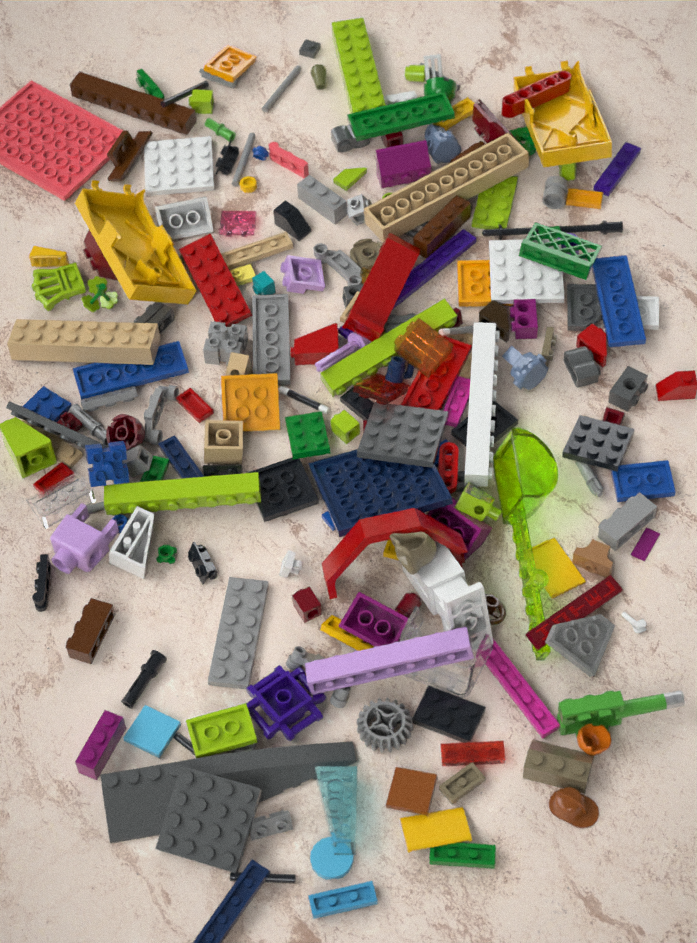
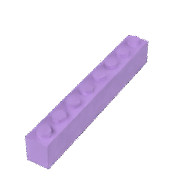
(389, 660)

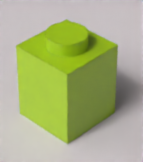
(202, 101)
(345, 426)

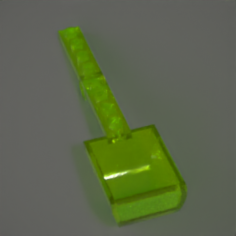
(524, 480)

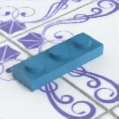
(342, 899)

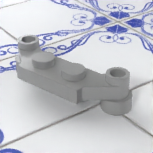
(340, 263)
(154, 411)
(300, 657)

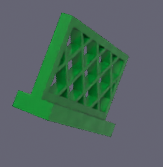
(557, 257)

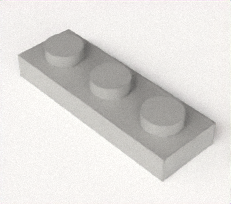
(109, 399)

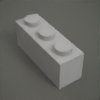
(322, 199)
(627, 521)

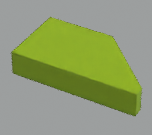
(349, 177)

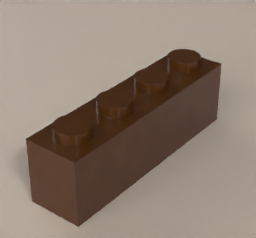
(442, 226)

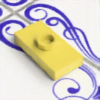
(243, 274)

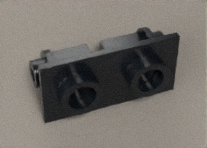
(224, 164)
(216, 470)
(198, 556)

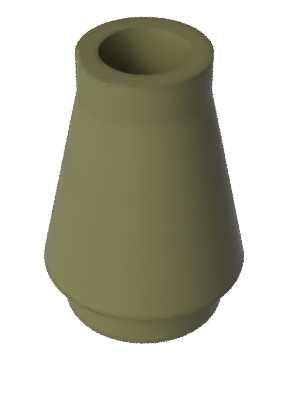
(318, 74)

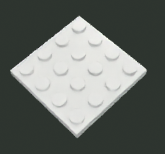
(178, 166)
(521, 278)

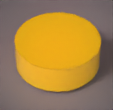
(248, 184)

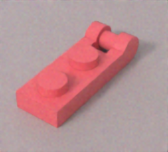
(288, 160)

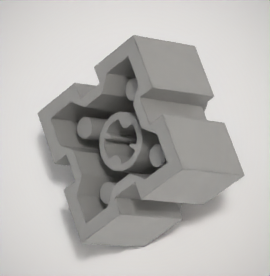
(224, 341)

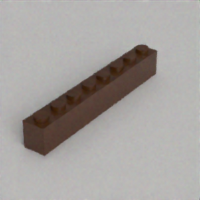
(132, 103)

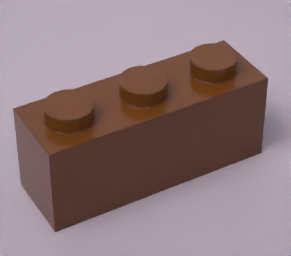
(90, 630)

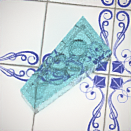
(339, 800)

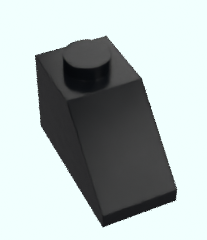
(291, 220)

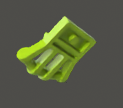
(69, 284)

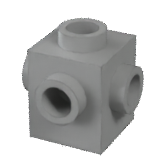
(356, 207)

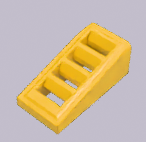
(47, 257)

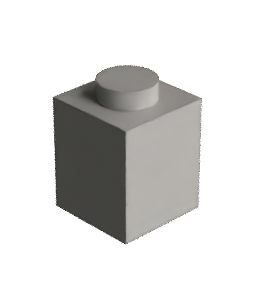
(138, 460)

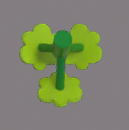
(98, 287)

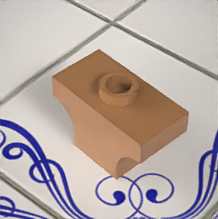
(594, 558)

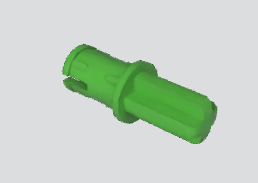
(220, 129)

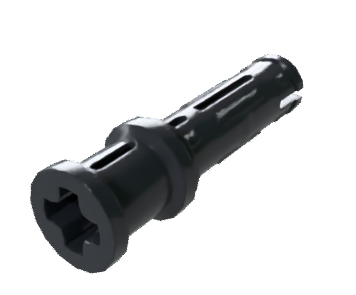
(148, 671)

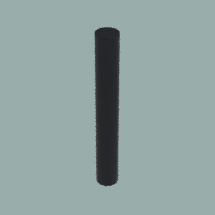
(272, 878)

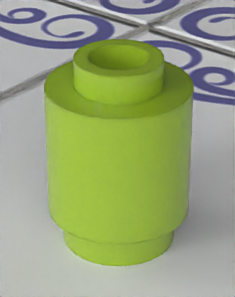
(415, 73)

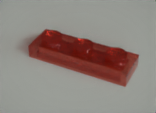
(477, 752)

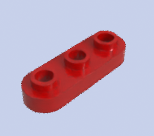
(449, 462)

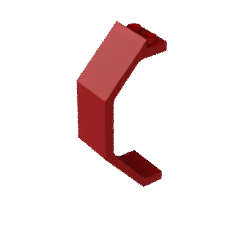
(379, 529)

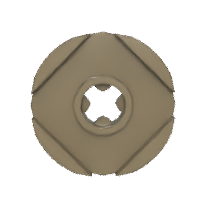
(364, 246)

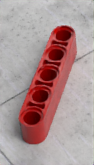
(536, 93)

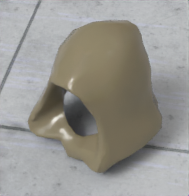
(414, 550)

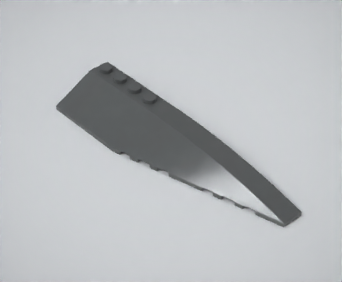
(140, 797)

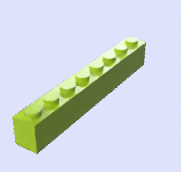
(379, 352)
(182, 493)

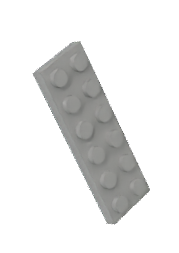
(271, 336)
(238, 633)

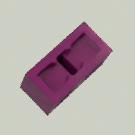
(525, 319)

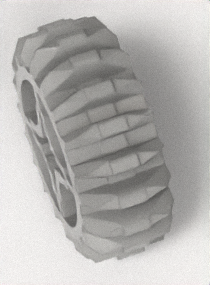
(379, 734)

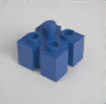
(107, 463)

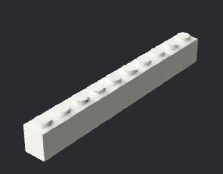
(480, 404)

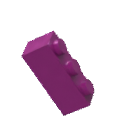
(100, 745)

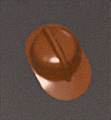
(573, 807)

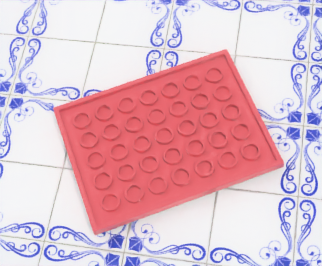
(52, 140)

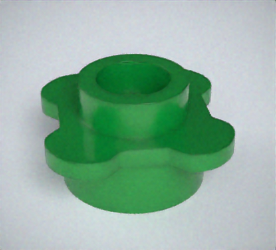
(166, 549)

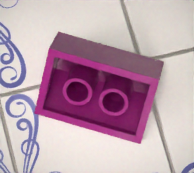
(402, 164)
(472, 530)
(373, 621)

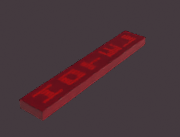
(577, 609)

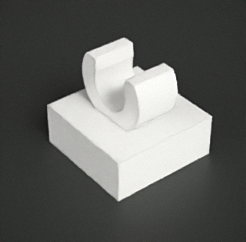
(290, 565)

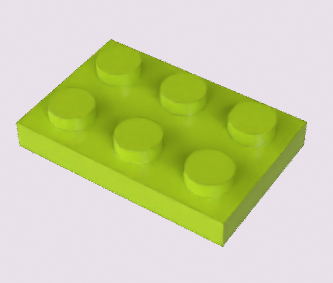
(221, 731)

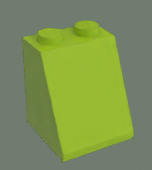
(27, 447)

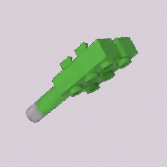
(610, 708)

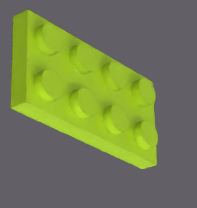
(495, 205)

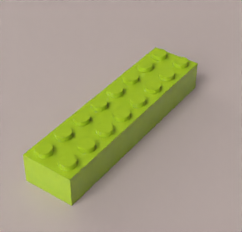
(357, 65)

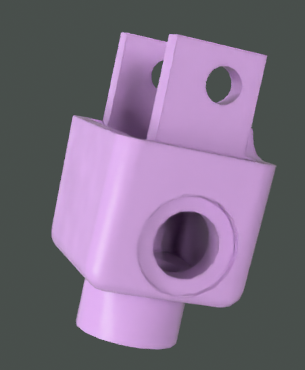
(80, 544)

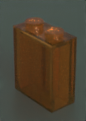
(423, 347)

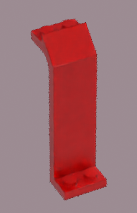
(382, 288)

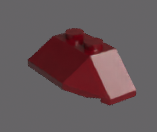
(487, 123)
(97, 259)

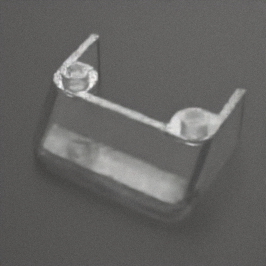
(452, 678)

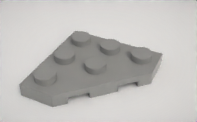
(582, 641)

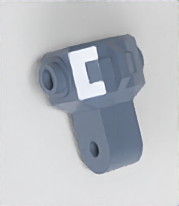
(441, 144)
(526, 368)

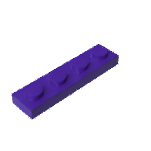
(617, 169)

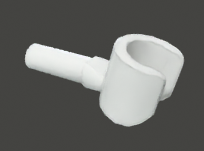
(638, 626)

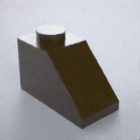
(498, 314)

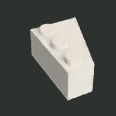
(133, 544)

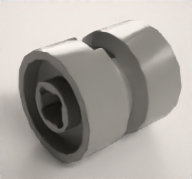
(555, 192)

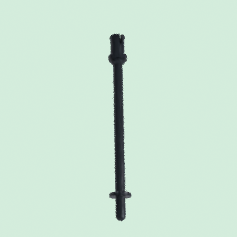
(604, 227)

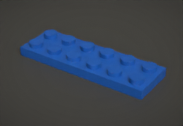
(618, 301)
(109, 377)

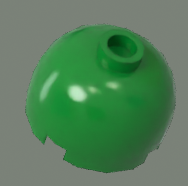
(438, 85)

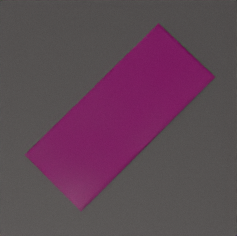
(645, 544)

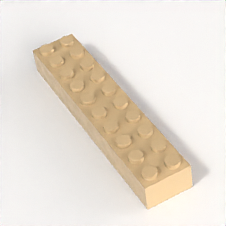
(430, 194)

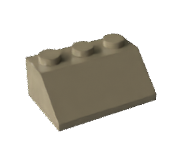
(557, 766)

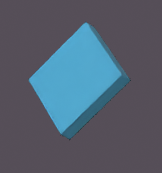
(152, 731)

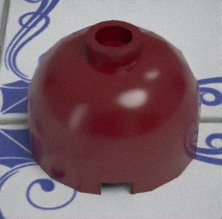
(126, 429)

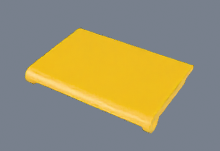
(559, 568)
(435, 829)

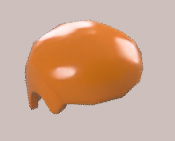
(593, 739)

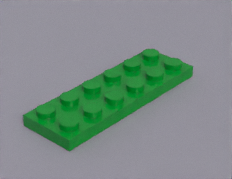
(400, 116)

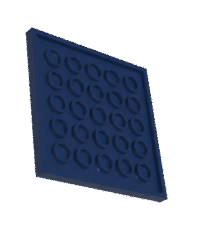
(368, 488)

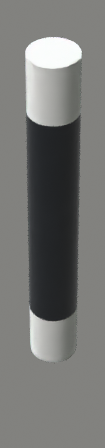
(303, 399)

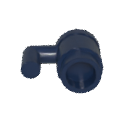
(396, 370)

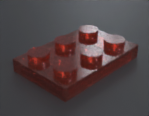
(380, 389)

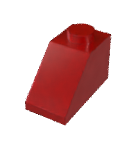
(595, 341)
(677, 386)

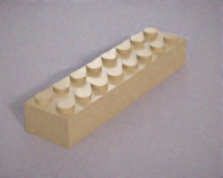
(84, 341)

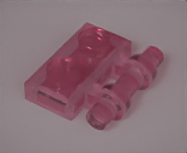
(237, 223)

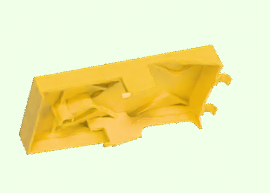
(567, 126)
(134, 246)

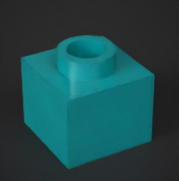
(263, 284)

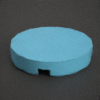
(327, 864)

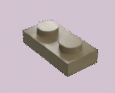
(549, 341)
(462, 783)

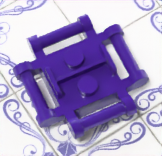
(284, 702)

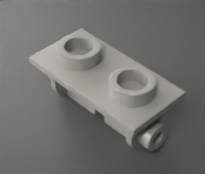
(277, 823)

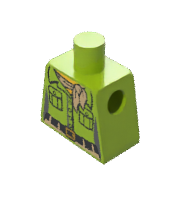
(477, 503)

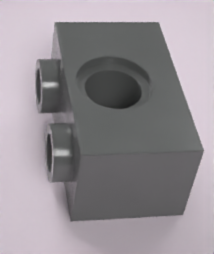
(628, 389)

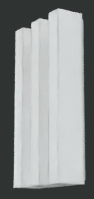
(432, 57)

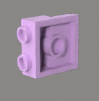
(302, 274)

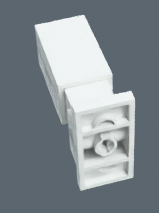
(446, 593)

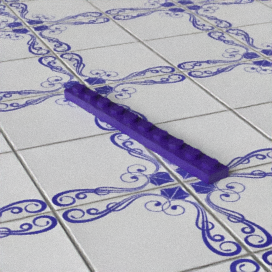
(430, 267)

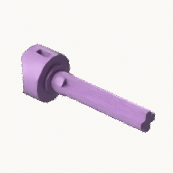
(354, 343)

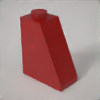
(315, 345)

